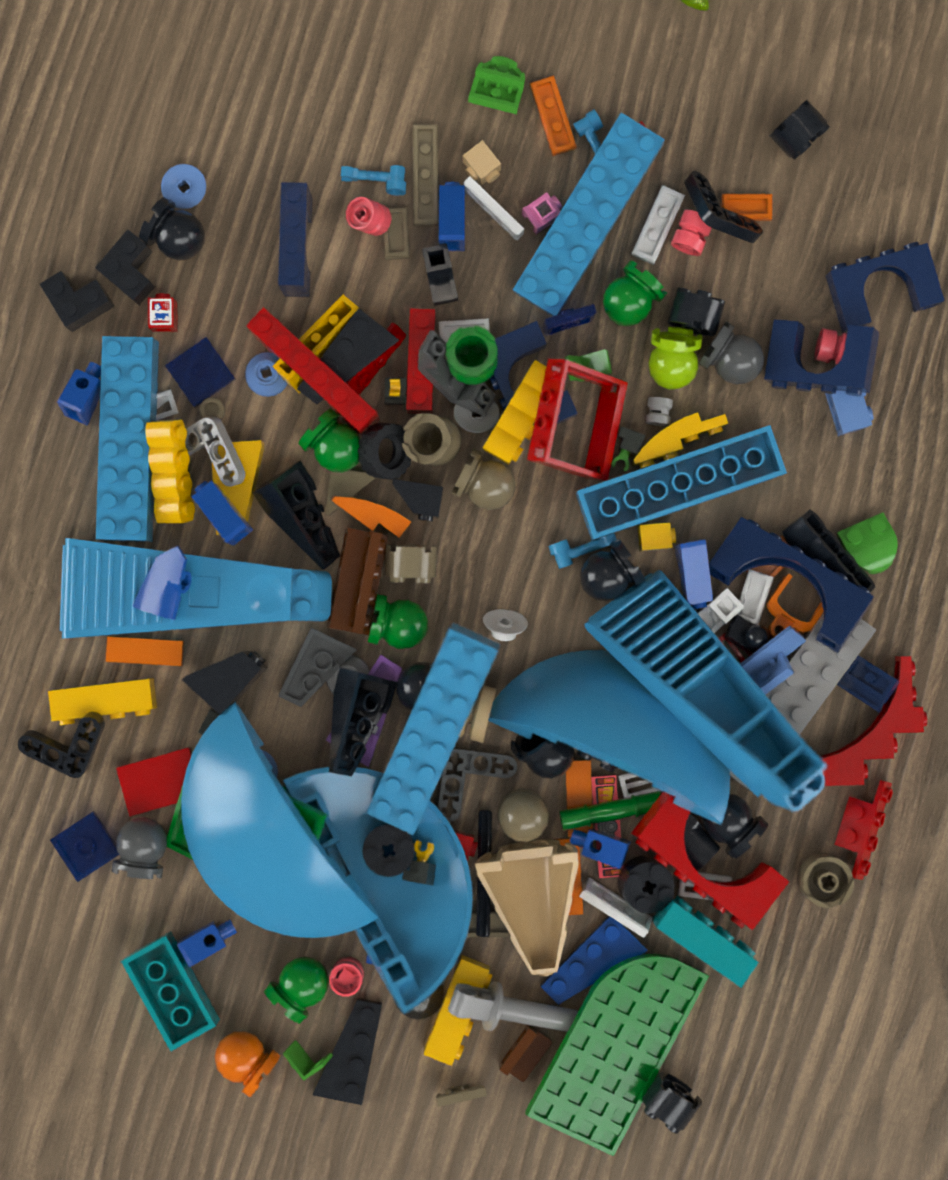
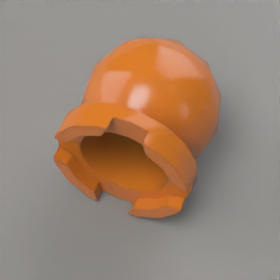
(243, 1059)

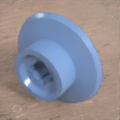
(176, 178)
(265, 387)

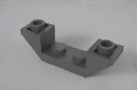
(435, 368)

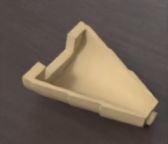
(533, 897)

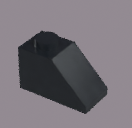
(421, 498)

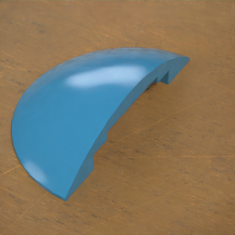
(608, 713)
(256, 843)
(418, 923)

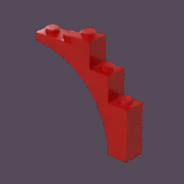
(897, 715)

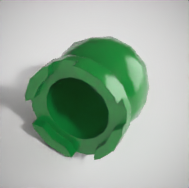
(630, 297)
(471, 355)
(333, 443)
(398, 623)
(300, 985)

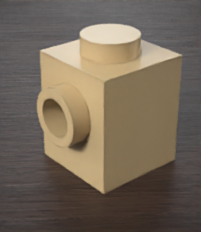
(481, 164)

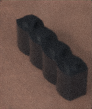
(819, 543)

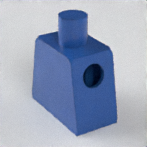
(81, 394)
(613, 848)
(196, 949)

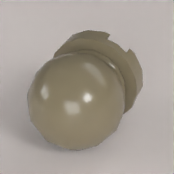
(431, 439)
(486, 483)
(523, 815)

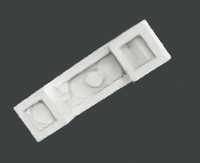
(720, 610)

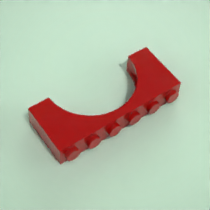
(312, 371)
(743, 898)

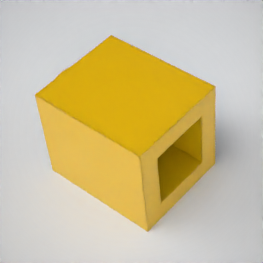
(656, 536)

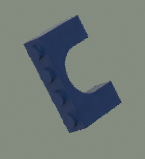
(294, 216)
(912, 265)
(515, 347)
(850, 375)

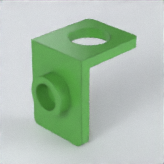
(596, 360)
(302, 1062)

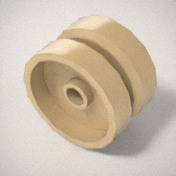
(480, 714)

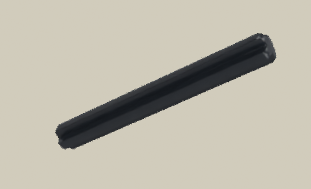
(483, 898)

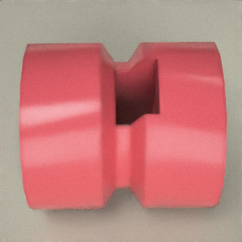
(368, 216)
(691, 235)
(830, 346)
(346, 976)

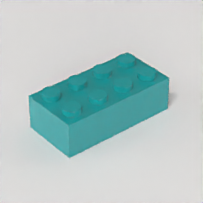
(706, 942)
(170, 991)

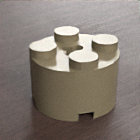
(410, 562)
(823, 894)

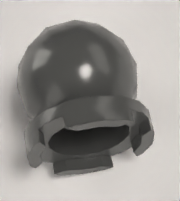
(735, 357)
(140, 846)

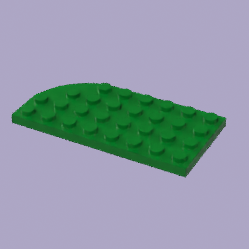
(616, 1048)

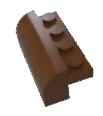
(357, 581)

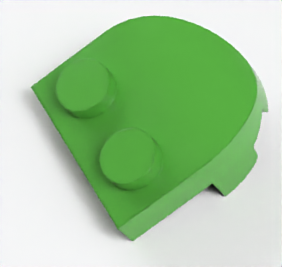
(498, 85)
(871, 543)

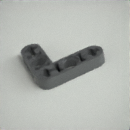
(468, 767)

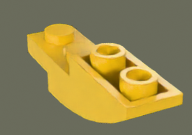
(668, 441)

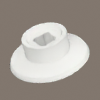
(505, 624)

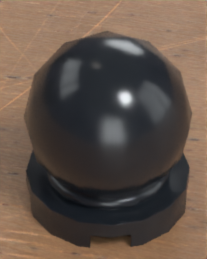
(175, 232)
(608, 573)
(411, 683)
(543, 756)
(737, 827)

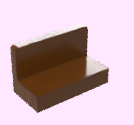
(525, 1053)

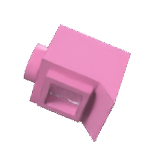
(542, 212)

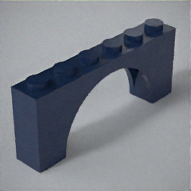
(753, 547)

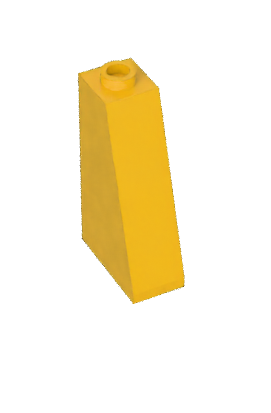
(241, 495)

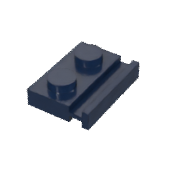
(868, 683)

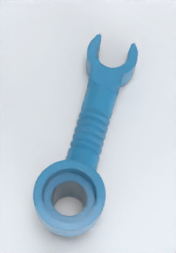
(588, 126)
(394, 178)
(564, 554)

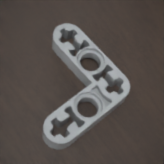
(205, 439)

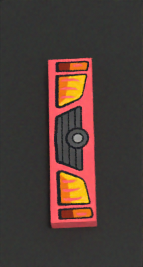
(605, 789)

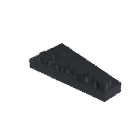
(353, 350)
(349, 1067)

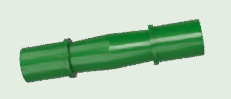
(607, 811)

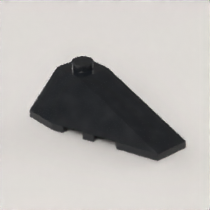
(294, 508)
(357, 708)

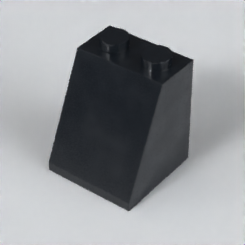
(227, 679)

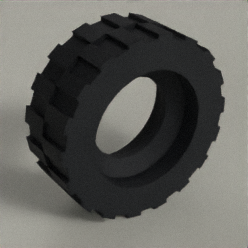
(369, 448)

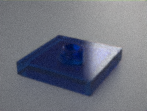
(569, 319)
(200, 372)
(85, 846)

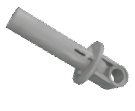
(491, 1006)

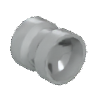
(659, 411)

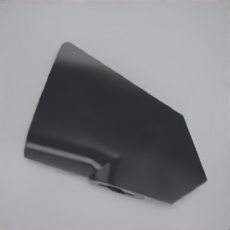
(698, 843)

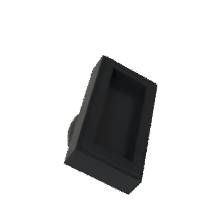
(746, 635)

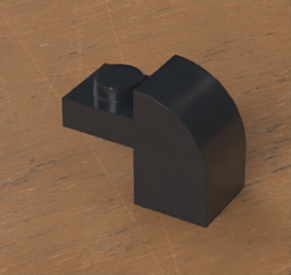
(440, 274)

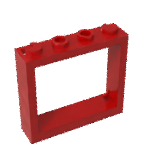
(605, 424)

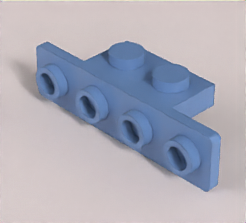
(770, 663)

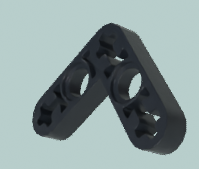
(716, 216)
(67, 755)

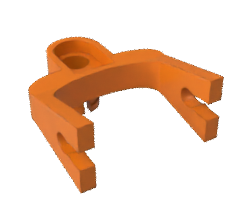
(782, 618)

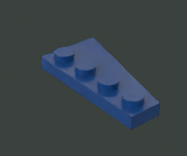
(595, 955)

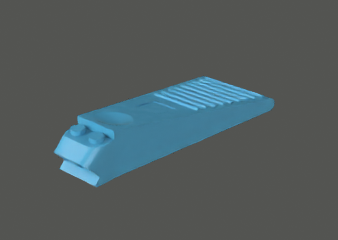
(105, 579)
(707, 690)

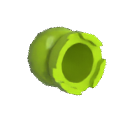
(674, 359)

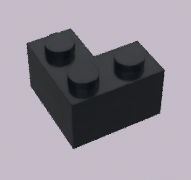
(122, 266)
(74, 306)

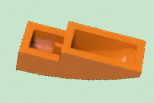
(372, 514)

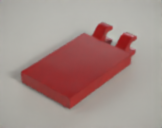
(153, 781)

